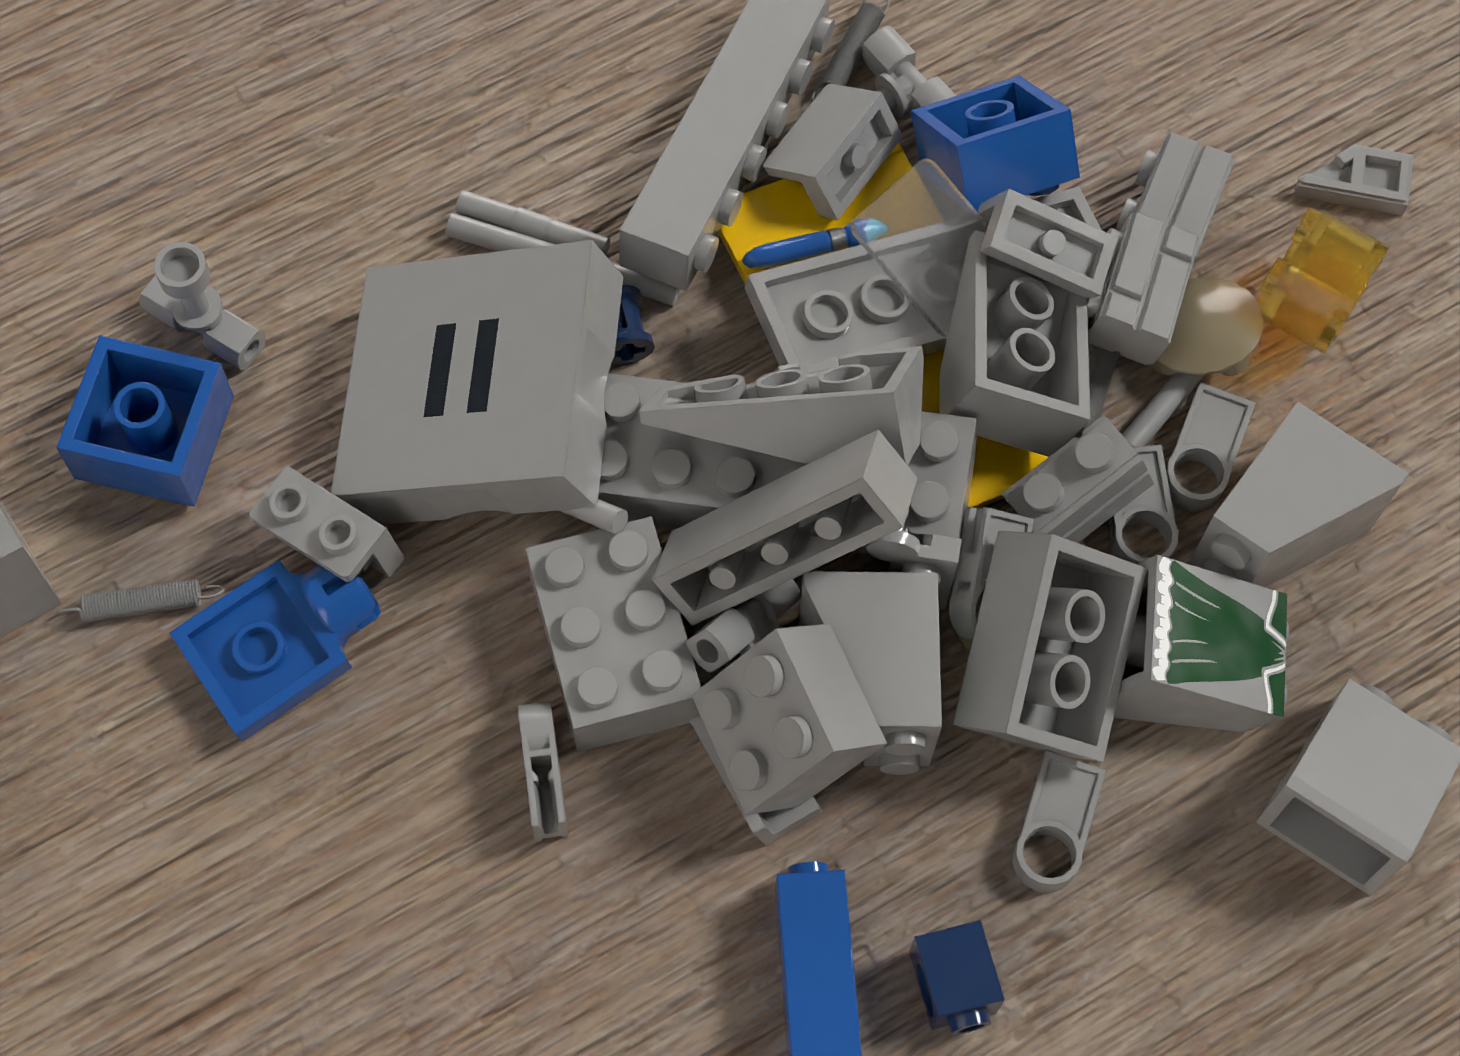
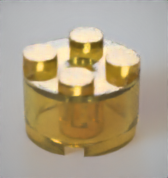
(1319, 279)

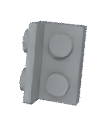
(325, 527)

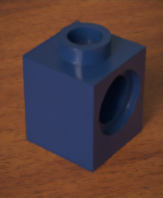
(957, 977)

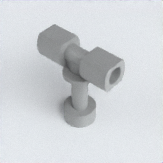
(896, 73)
(184, 301)
(741, 628)

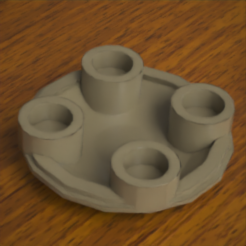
(1213, 330)

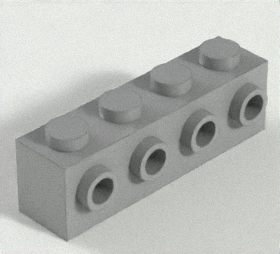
(786, 528)

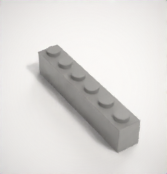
(723, 139)

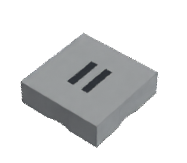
(480, 384)

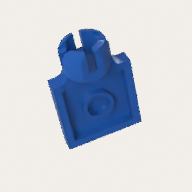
(274, 641)

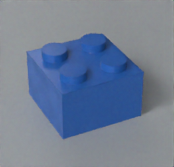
(999, 140)
(146, 420)

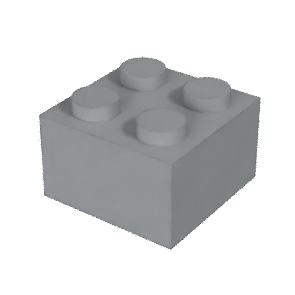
(788, 718)

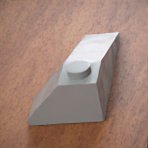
(802, 412)

